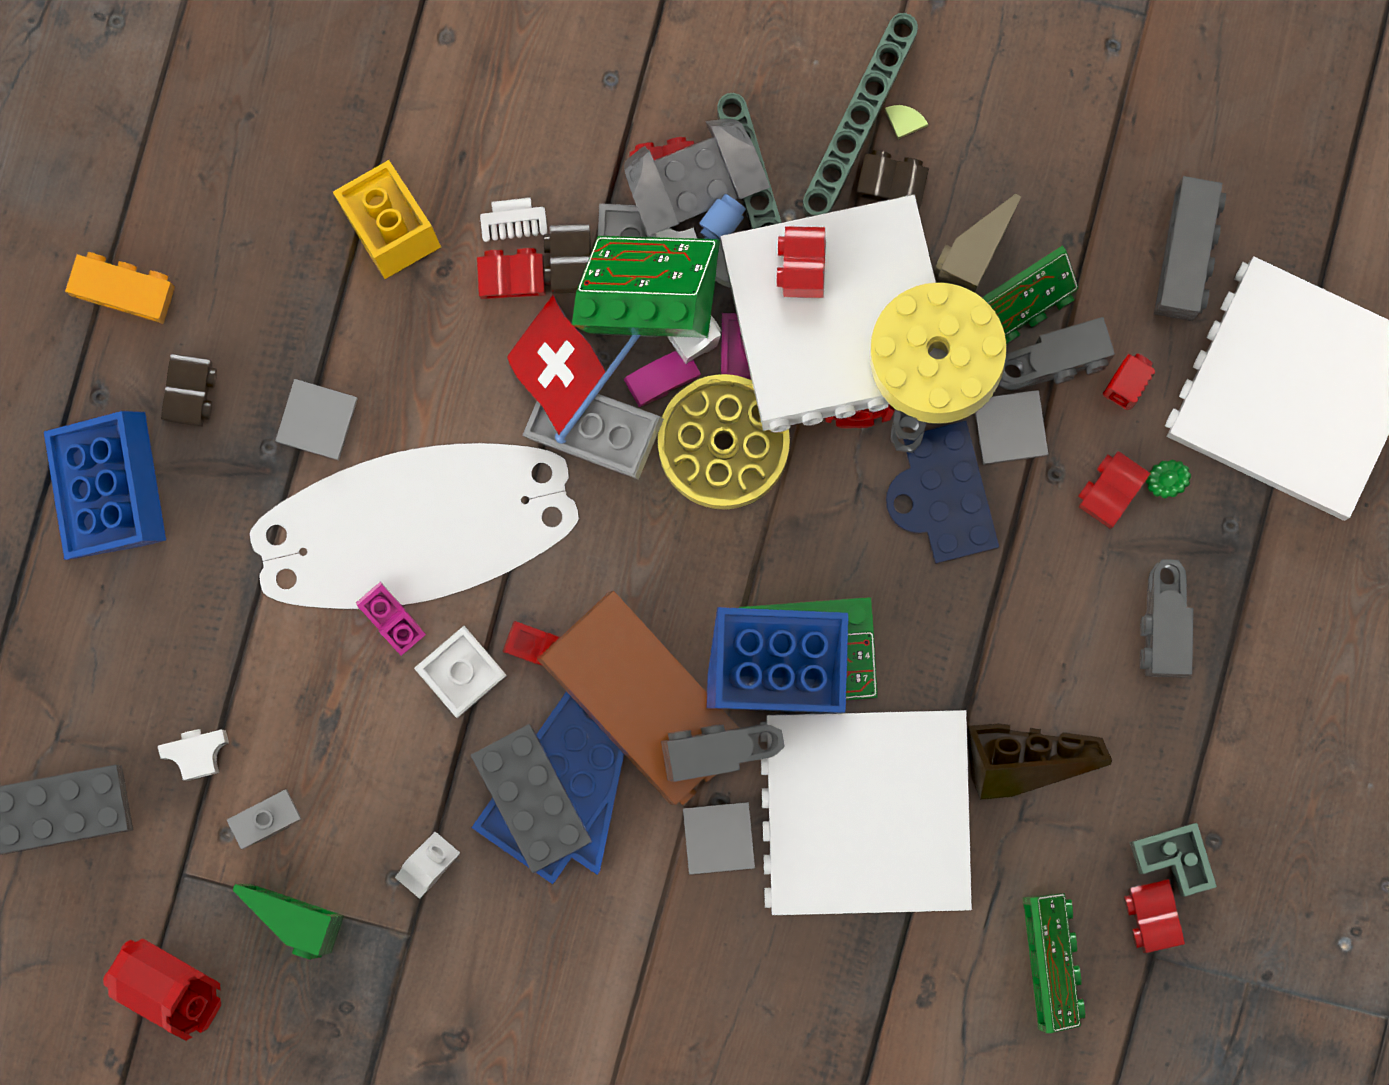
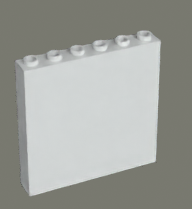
(815, 352)
(1291, 389)
(868, 813)

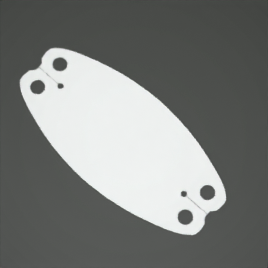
(416, 523)

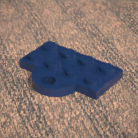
(945, 495)

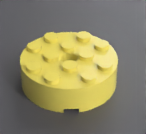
(943, 319)
(701, 469)

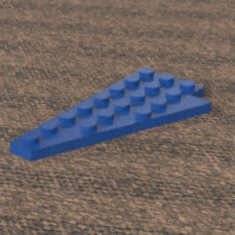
(590, 773)

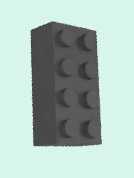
(1188, 248)
(531, 798)
(63, 809)

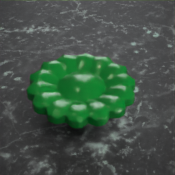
(1168, 478)

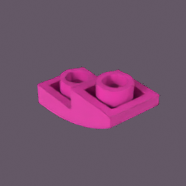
(660, 377)
(390, 618)

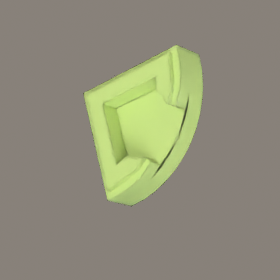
(905, 120)

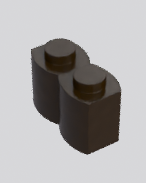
(891, 179)
(569, 256)
(187, 390)

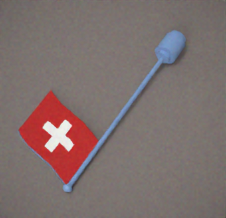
(562, 365)

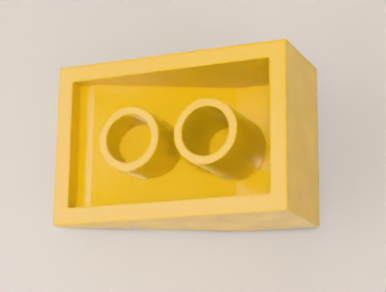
(387, 219)

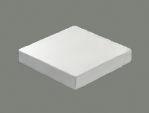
(460, 672)

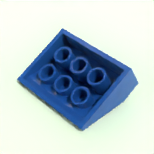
(104, 485)
(778, 661)

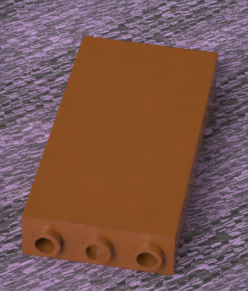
(632, 689)

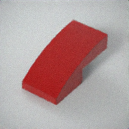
(528, 642)

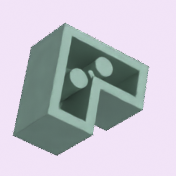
(1180, 849)

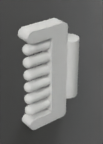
(513, 212)

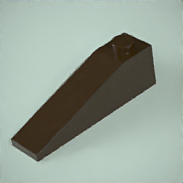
(1018, 761)

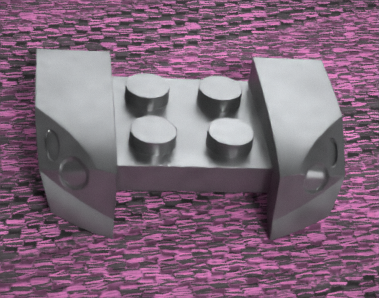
(695, 176)

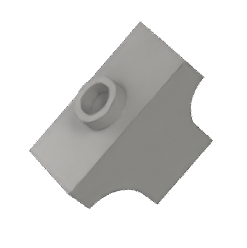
(264, 819)

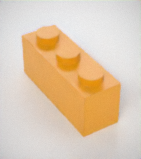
(120, 287)

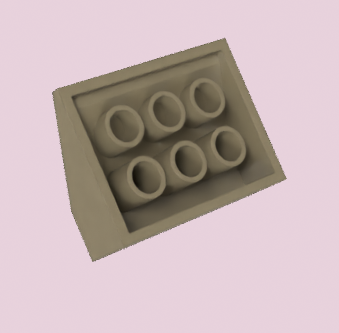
(974, 249)

